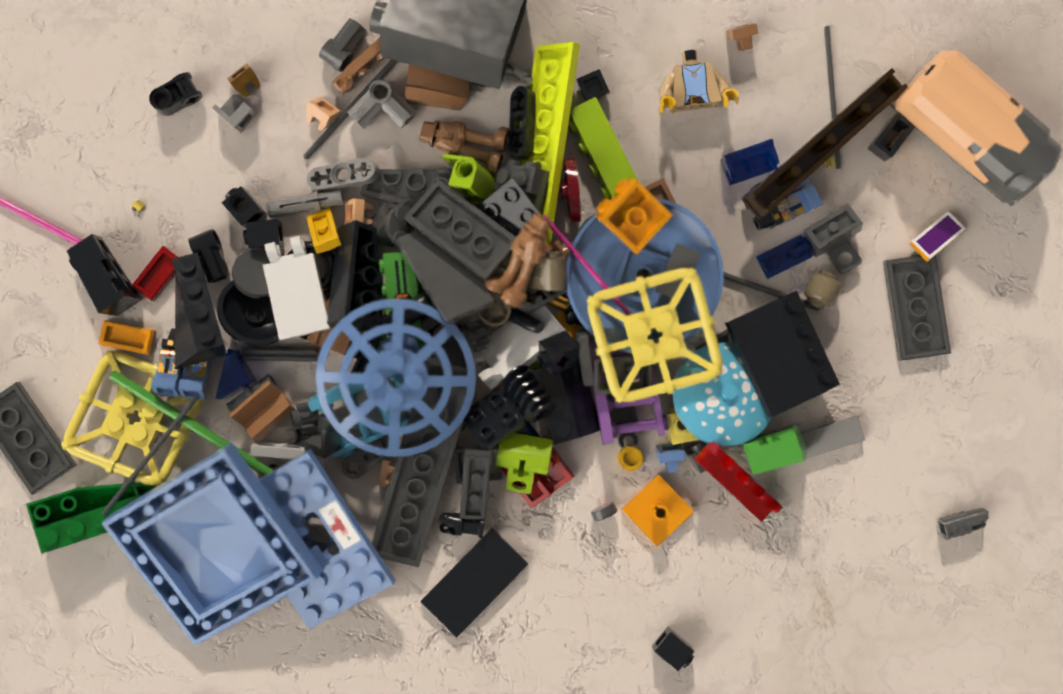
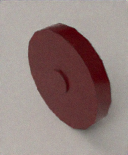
(570, 190)

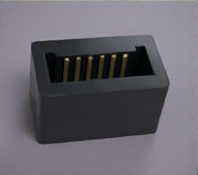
(891, 137)

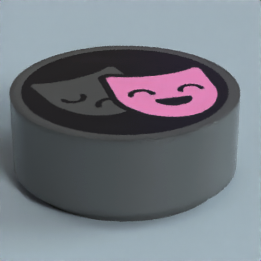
(604, 511)

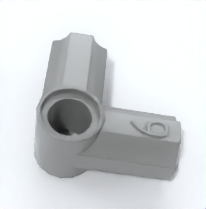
(393, 104)

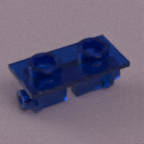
(785, 256)

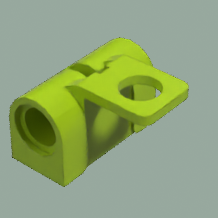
(470, 178)
(523, 458)

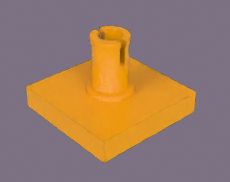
(657, 510)

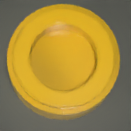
(630, 458)

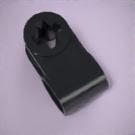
(177, 94)

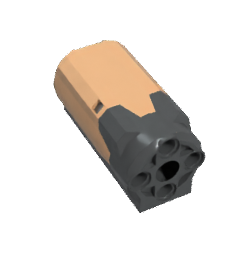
(979, 126)

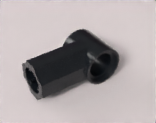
(209, 252)

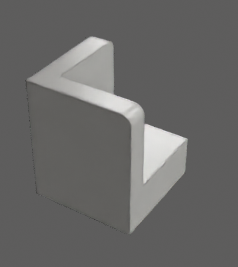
(236, 112)

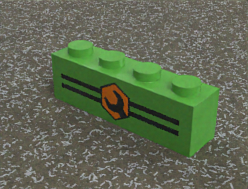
(400, 283)

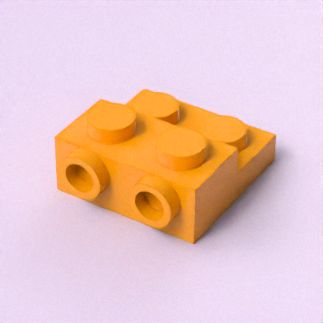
(633, 214)

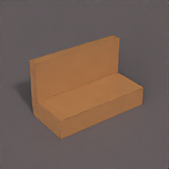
(263, 411)

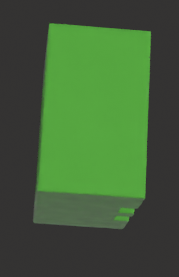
(775, 449)

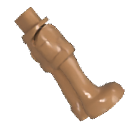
(451, 139)
(526, 249)

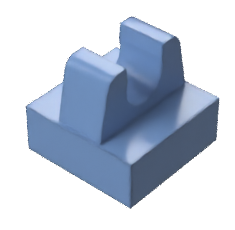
(670, 455)

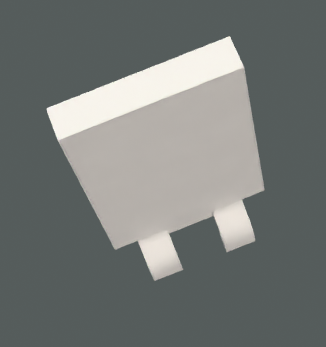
(295, 291)
(513, 347)

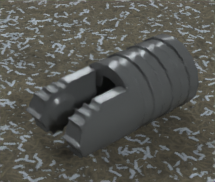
(962, 523)

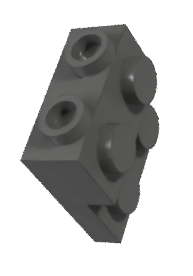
(529, 177)

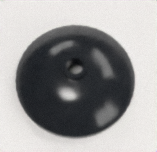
(234, 316)

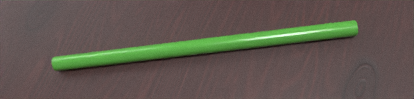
(186, 421)

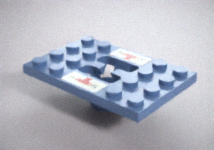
(348, 576)

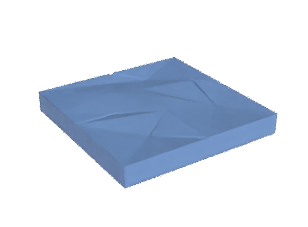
(213, 545)

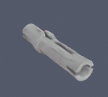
(277, 207)

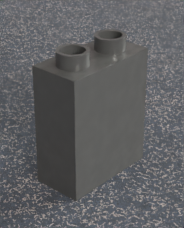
(451, 36)

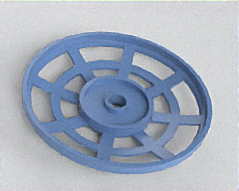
(393, 360)

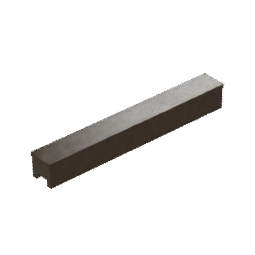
(824, 144)

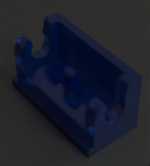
(750, 162)

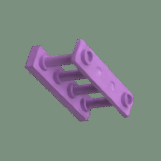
(606, 404)

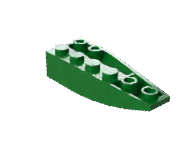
(77, 513)

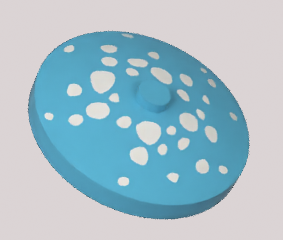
(724, 407)

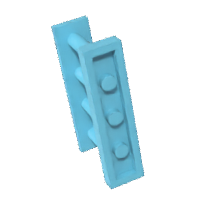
(334, 394)

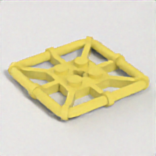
(663, 319)
(118, 424)

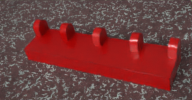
(737, 481)

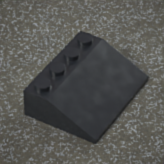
(782, 354)

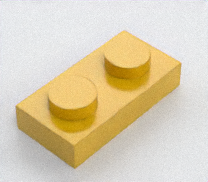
(323, 230)

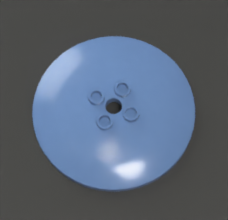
(619, 266)

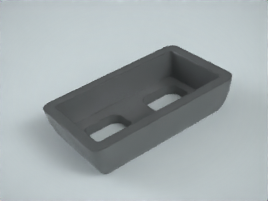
(620, 368)

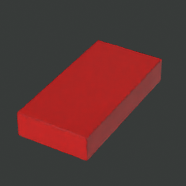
(156, 274)

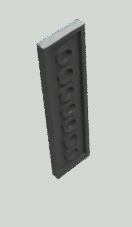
(418, 478)

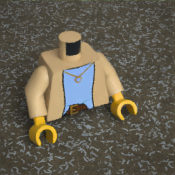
(695, 86)

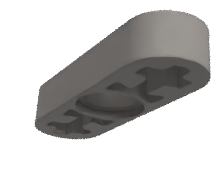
(332, 171)

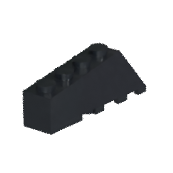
(355, 276)
(196, 323)

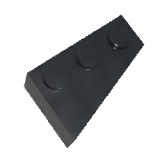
(102, 276)

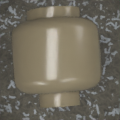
(823, 289)

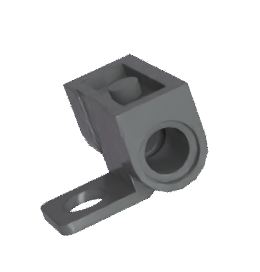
(832, 236)

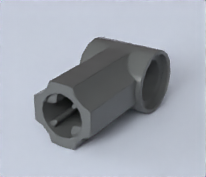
(339, 50)

